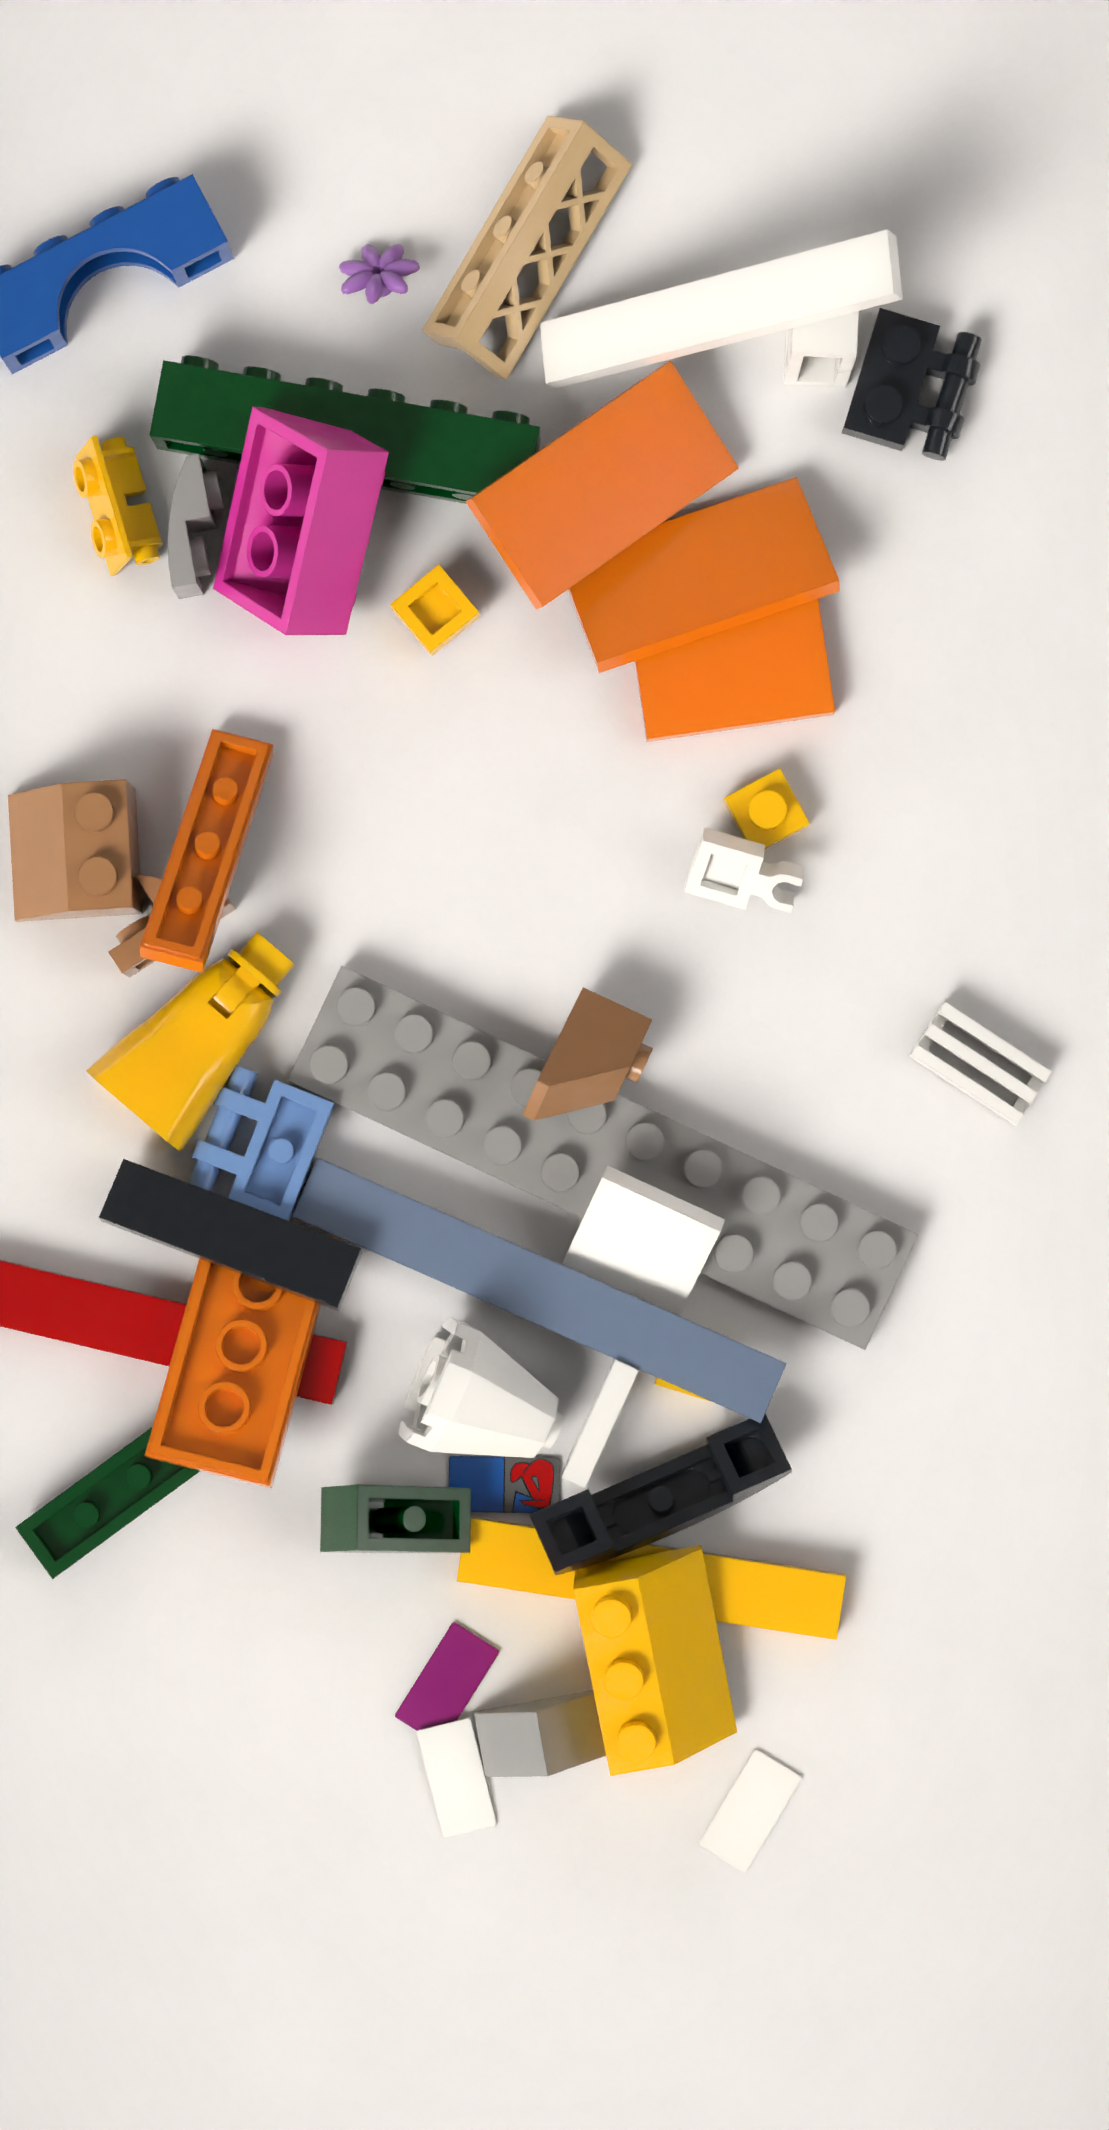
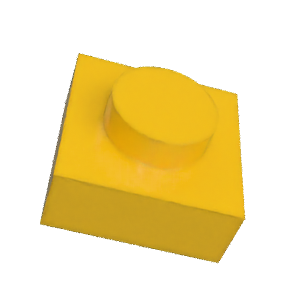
(435, 610)
(766, 810)

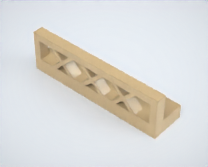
(513, 231)

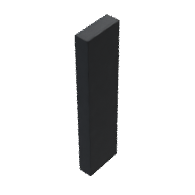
(231, 1234)

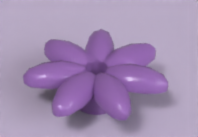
(378, 273)

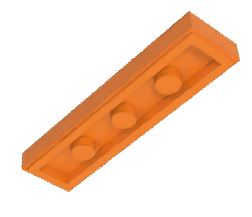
(206, 851)

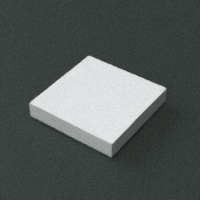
(643, 1241)

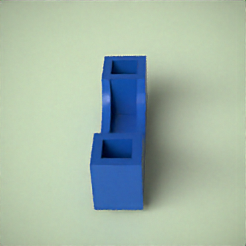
(165, 232)

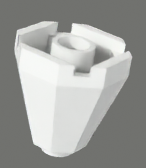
(478, 1400)

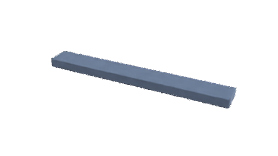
(540, 1290)

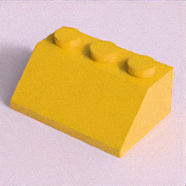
(654, 1658)

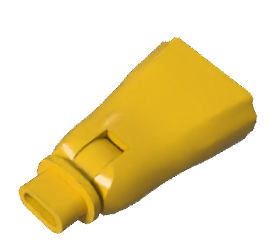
(189, 1047)

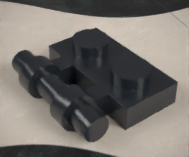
(892, 380)

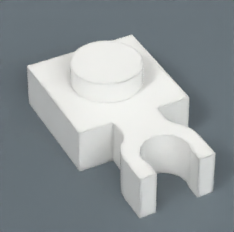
(733, 869)

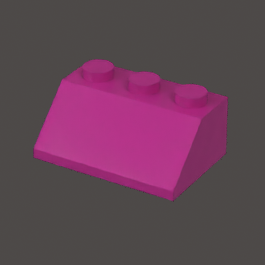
(300, 522)

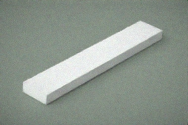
(722, 309)

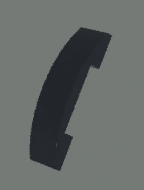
(662, 1499)

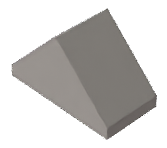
(540, 1736)

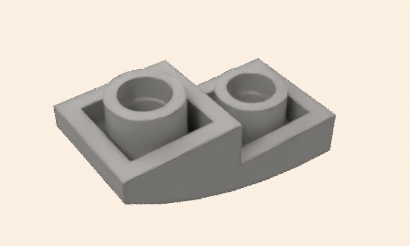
(191, 512)

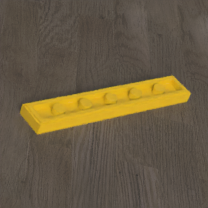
(741, 1588)

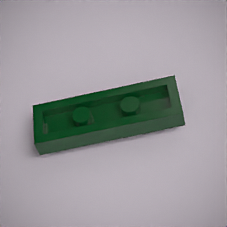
(100, 1505)

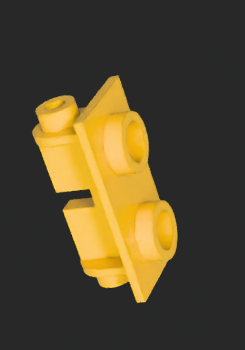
(117, 528)

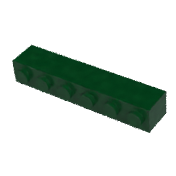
(430, 449)

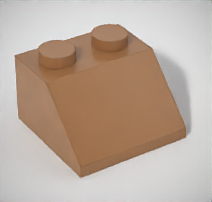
(75, 851)

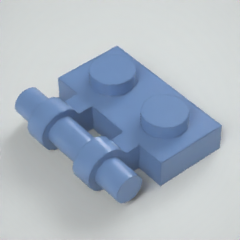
(278, 1152)

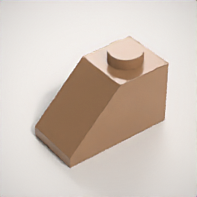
(590, 1057)

